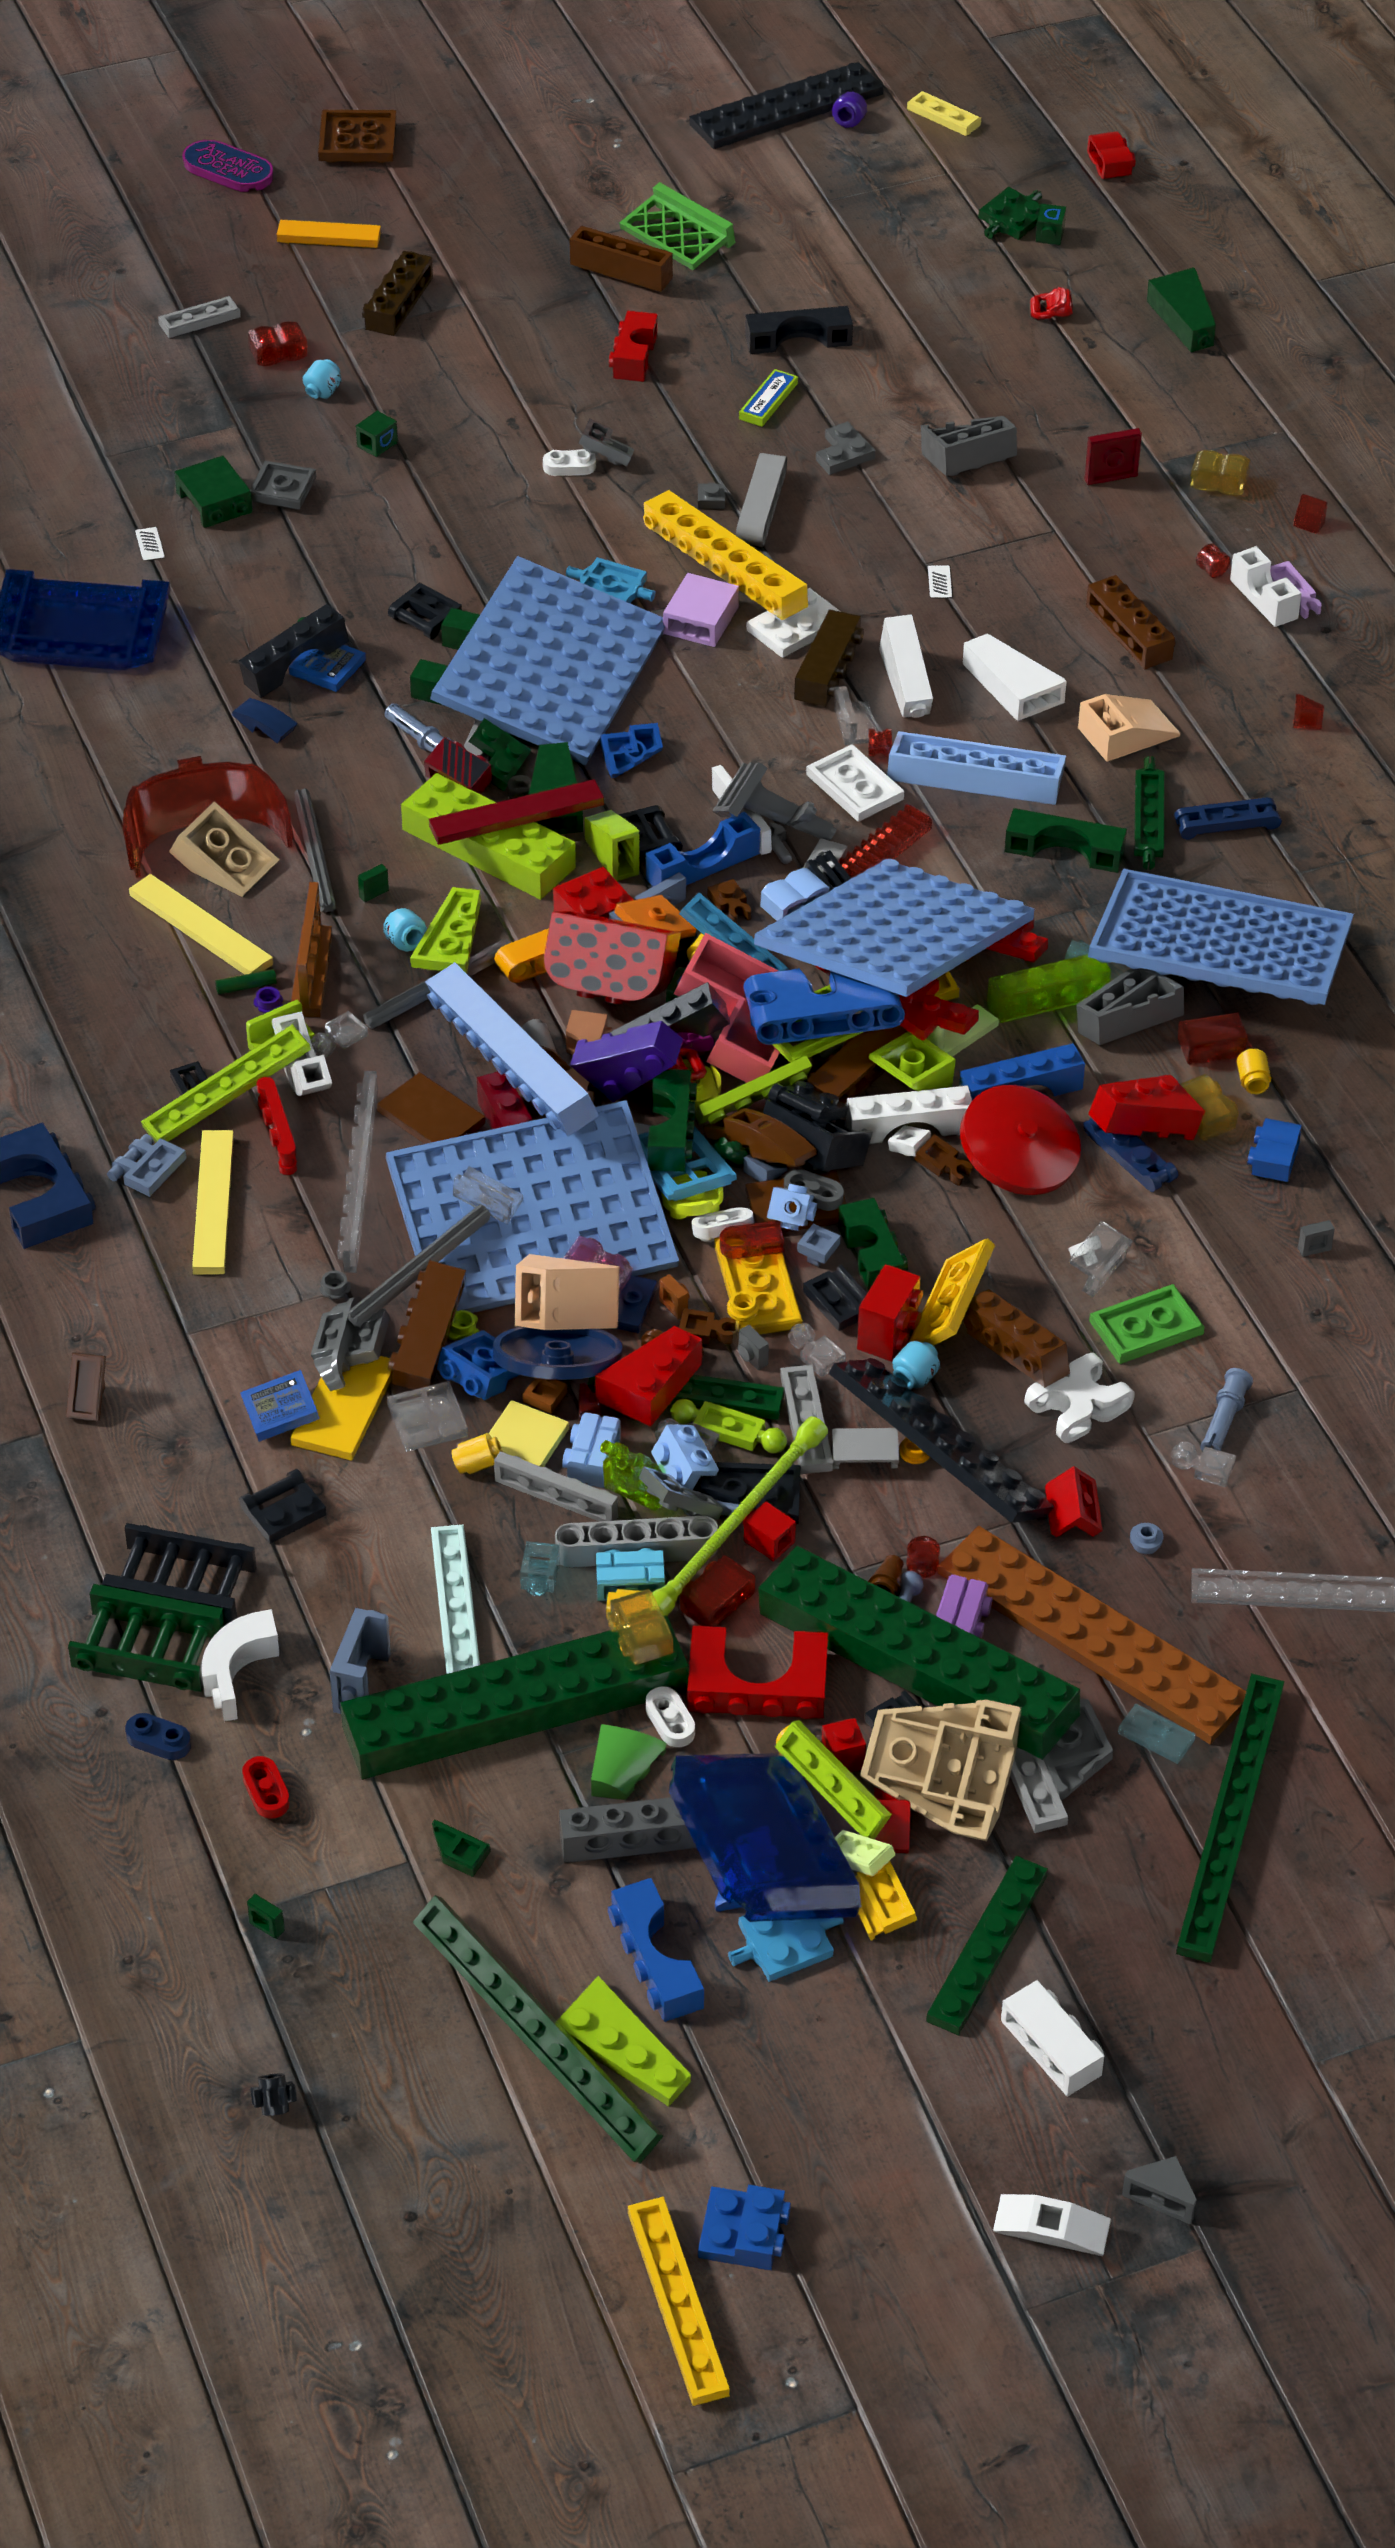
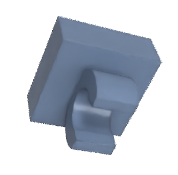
(818, 1244)

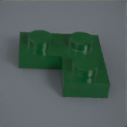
(504, 749)

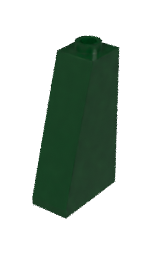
(1183, 307)
(552, 771)

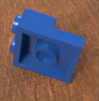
(473, 1366)
(744, 2226)

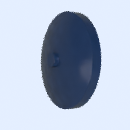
(556, 1352)

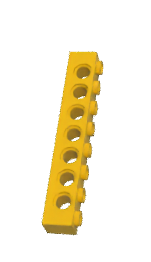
(726, 555)

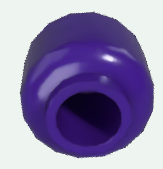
(849, 109)

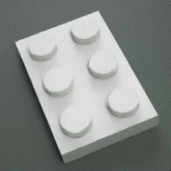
(793, 632)
(855, 782)

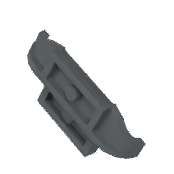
(344, 1345)

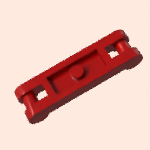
(275, 1116)

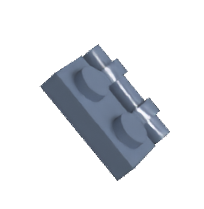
(152, 1169)

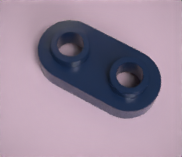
(156, 1736)

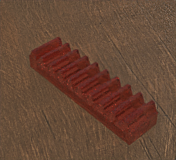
(889, 841)

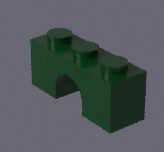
(867, 1226)

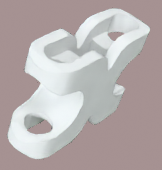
(1080, 1398)

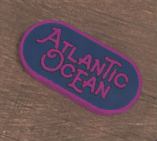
(227, 165)

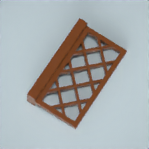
(312, 957)

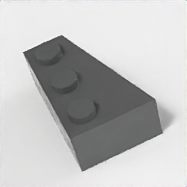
(969, 446)
(1129, 1005)

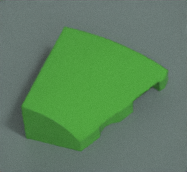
(622, 1761)

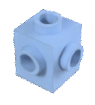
(780, 1206)

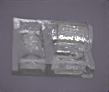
(427, 1416)

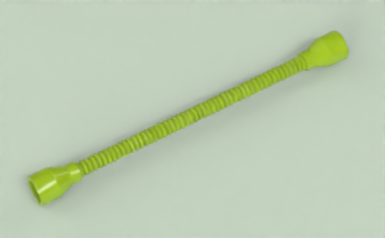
(808, 1436)

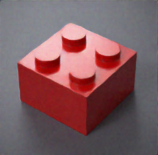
(590, 894)
(889, 1313)

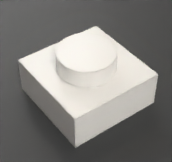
(908, 1140)

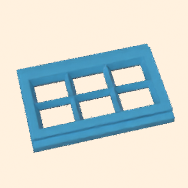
(710, 1158)

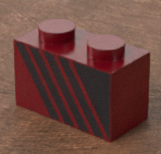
(459, 765)

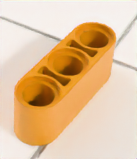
(523, 957)

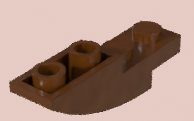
(764, 1136)

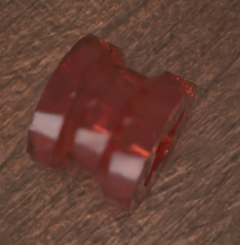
(1213, 560)
(879, 742)
(923, 1556)

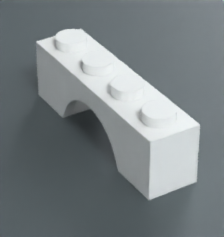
(885, 1112)

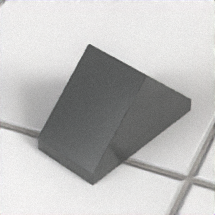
(1162, 2188)

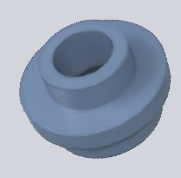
(1145, 1544)

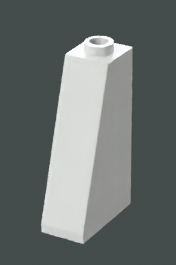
(905, 666)
(1013, 678)

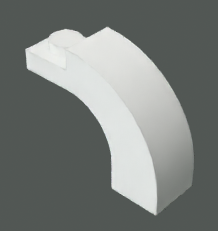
(309, 1071)
(231, 1648)

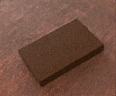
(429, 1111)
(760, 1195)

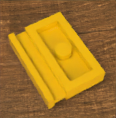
(883, 1902)

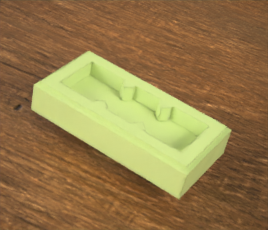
(864, 1853)

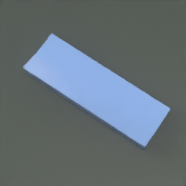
(976, 767)

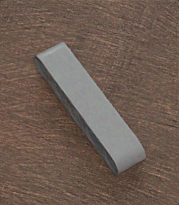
(761, 499)
(676, 1536)

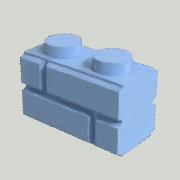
(585, 1458)

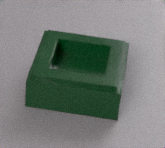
(373, 883)
(265, 1916)

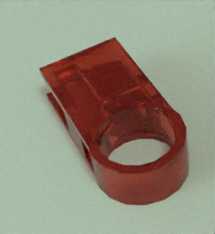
(759, 1240)

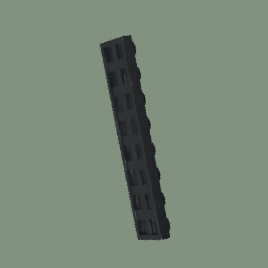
(783, 105)
(942, 1440)

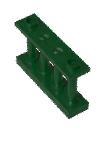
(153, 1611)

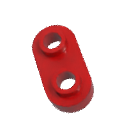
(266, 1790)

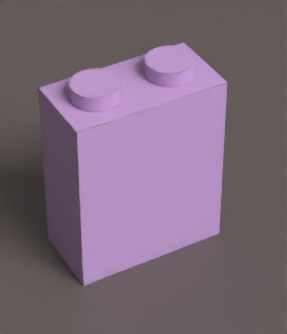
(701, 609)

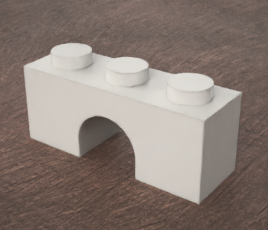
(1275, 600)

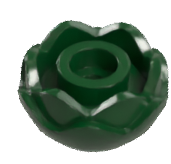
(731, 1152)

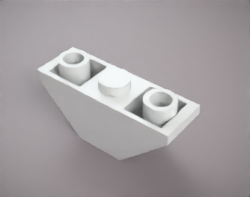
(1052, 2223)

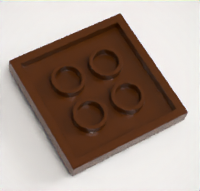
(357, 135)

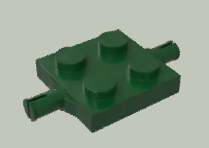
(1011, 213)

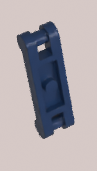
(1227, 817)
(1133, 1156)

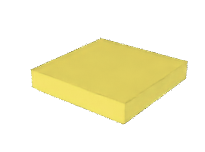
(529, 1433)

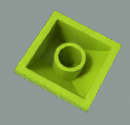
(916, 1062)

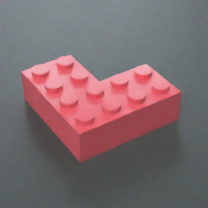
(726, 971)

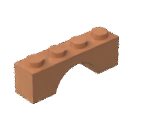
(584, 1026)

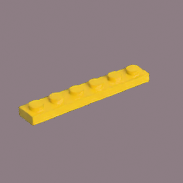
(678, 2301)

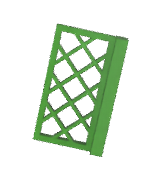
(690, 216)

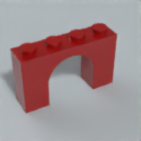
(717, 1690)

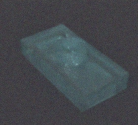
(1156, 1733)

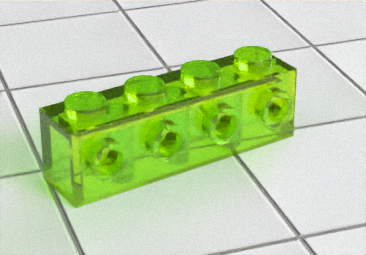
(1045, 987)

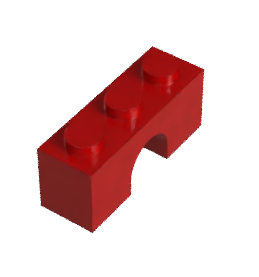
(631, 347)

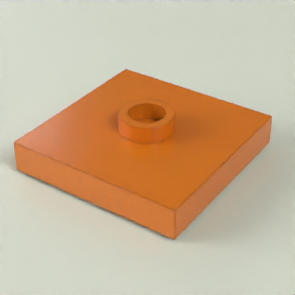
(655, 912)

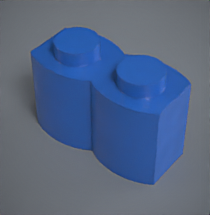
(1275, 1149)

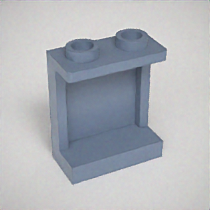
(364, 1639)

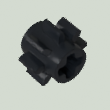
(273, 2094)

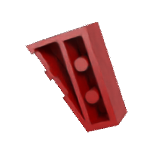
(1146, 1105)
(651, 1375)

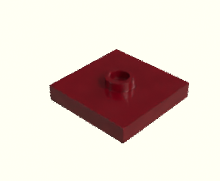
(1113, 456)

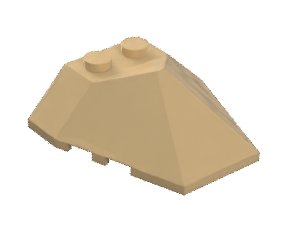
(946, 1761)

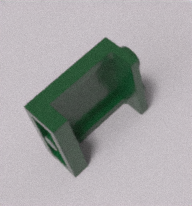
(214, 490)

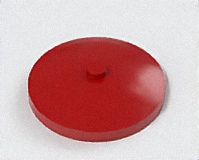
(1020, 1140)

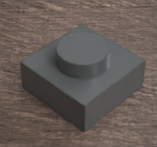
(711, 496)
(1316, 1238)
(753, 1347)

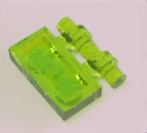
(623, 1472)

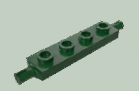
(1149, 813)

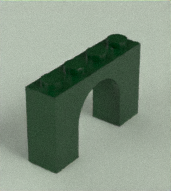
(428, 673)

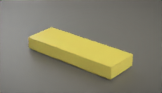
(944, 113)

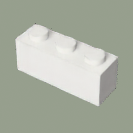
(1052, 2037)

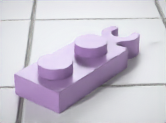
(1308, 595)

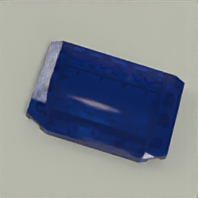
(80, 621)
(763, 1837)

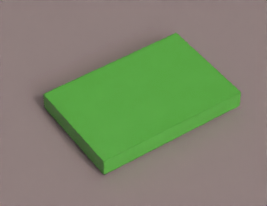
(1146, 1323)

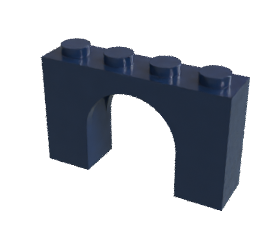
(63, 1206)

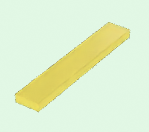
(200, 925)
(213, 1202)

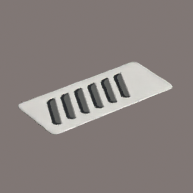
(149, 543)
(939, 581)

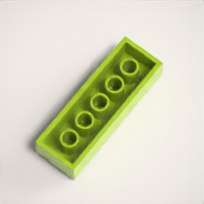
(520, 855)

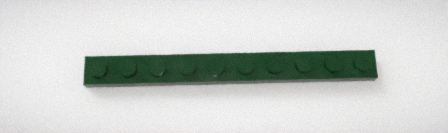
(1230, 1819)
(538, 2030)

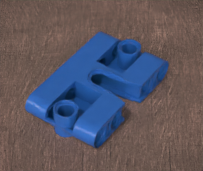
(787, 996)

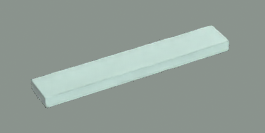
(455, 1598)

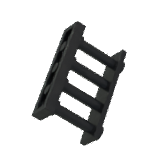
(174, 1545)

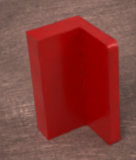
(1074, 1503)

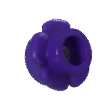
(268, 999)

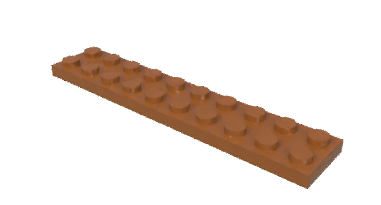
(1097, 1635)

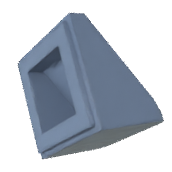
(761, 1170)

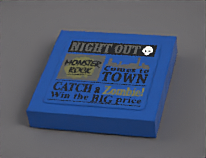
(327, 670)
(280, 1405)

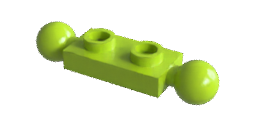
(733, 1426)

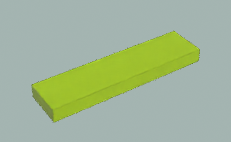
(832, 1780)

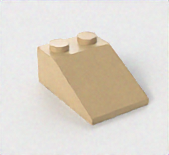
(223, 851)

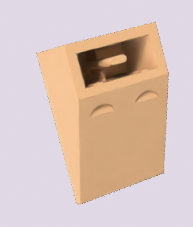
(1123, 725)
(565, 1294)

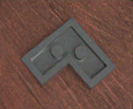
(597, 440)
(846, 450)
(674, 1495)

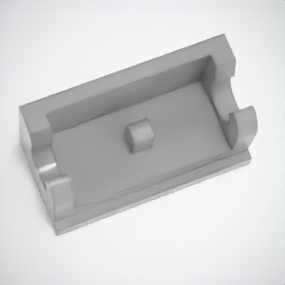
(865, 1445)

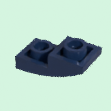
(260, 715)

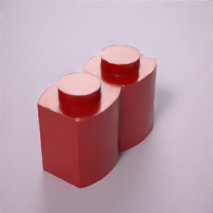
(1110, 155)

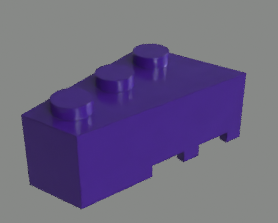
(628, 1059)

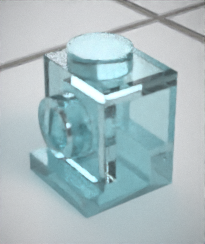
(540, 1575)

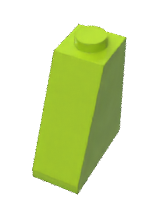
(613, 843)

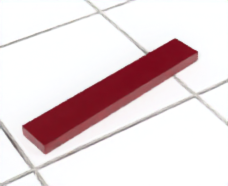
(516, 812)

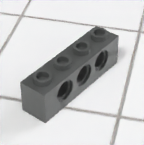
(622, 1830)

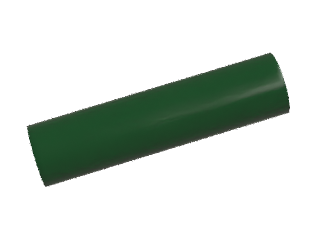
(245, 981)

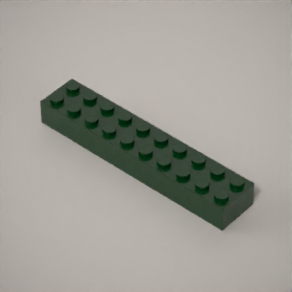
(915, 1647)
(502, 1701)

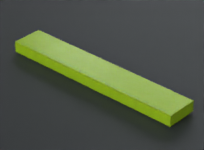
(226, 1085)

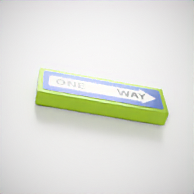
(768, 397)

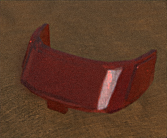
(183, 794)

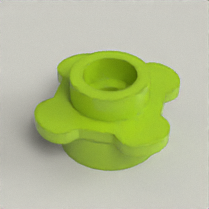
(463, 1325)

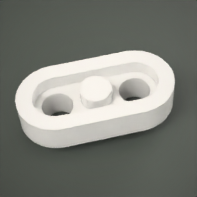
(569, 462)
(710, 1225)
(672, 1719)

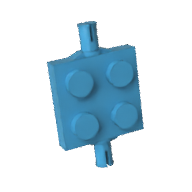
(614, 580)
(784, 1944)

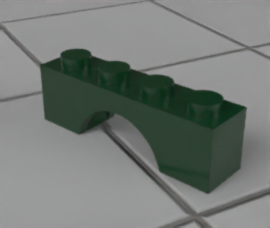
(1034, 831)
(668, 1142)

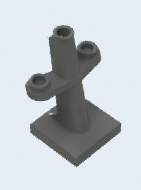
(749, 793)

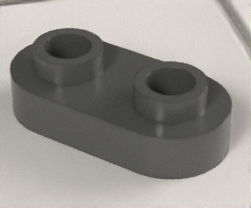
(826, 1192)

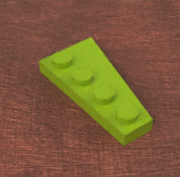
(450, 932)
(753, 1091)
(623, 2043)

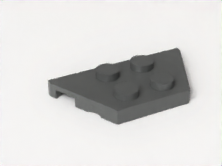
(1078, 1752)

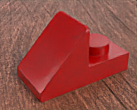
(897, 1828)

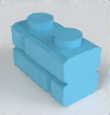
(629, 1571)

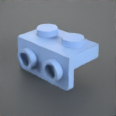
(683, 1455)

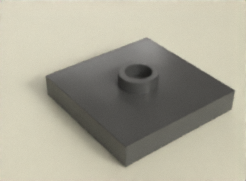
(282, 484)

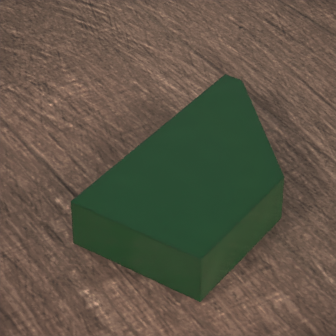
(459, 1849)

